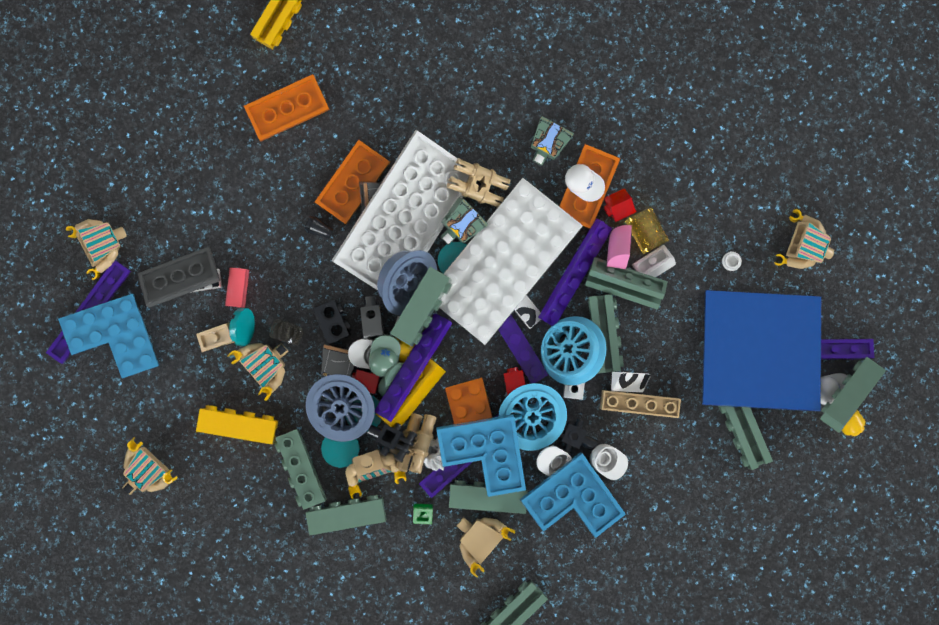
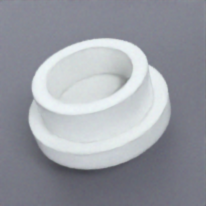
(731, 261)

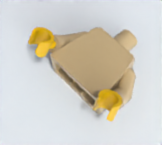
(480, 540)

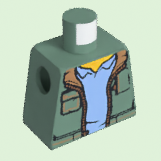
(549, 140)
(461, 222)

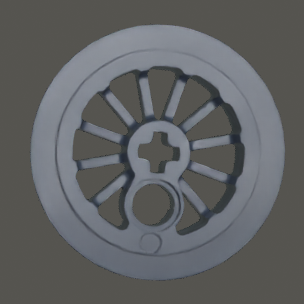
(400, 279)
(328, 426)

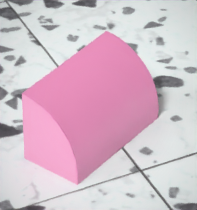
(619, 247)

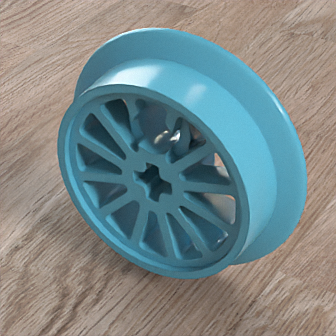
(596, 352)
(556, 421)

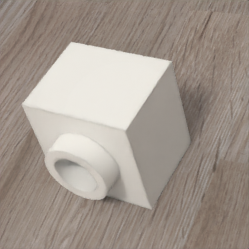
(567, 393)

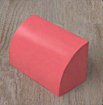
(237, 287)

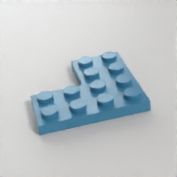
(112, 323)
(493, 443)
(575, 487)

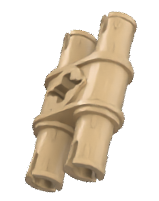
(484, 176)
(421, 442)

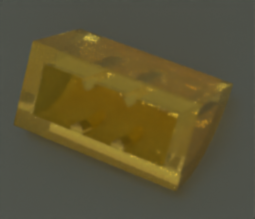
(647, 230)

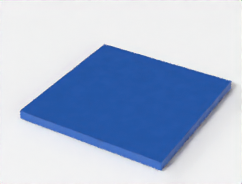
(762, 350)

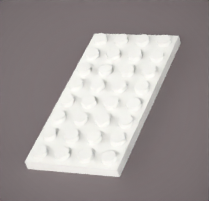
(403, 210)
(506, 260)

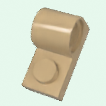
(214, 337)

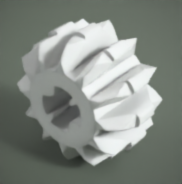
(434, 459)

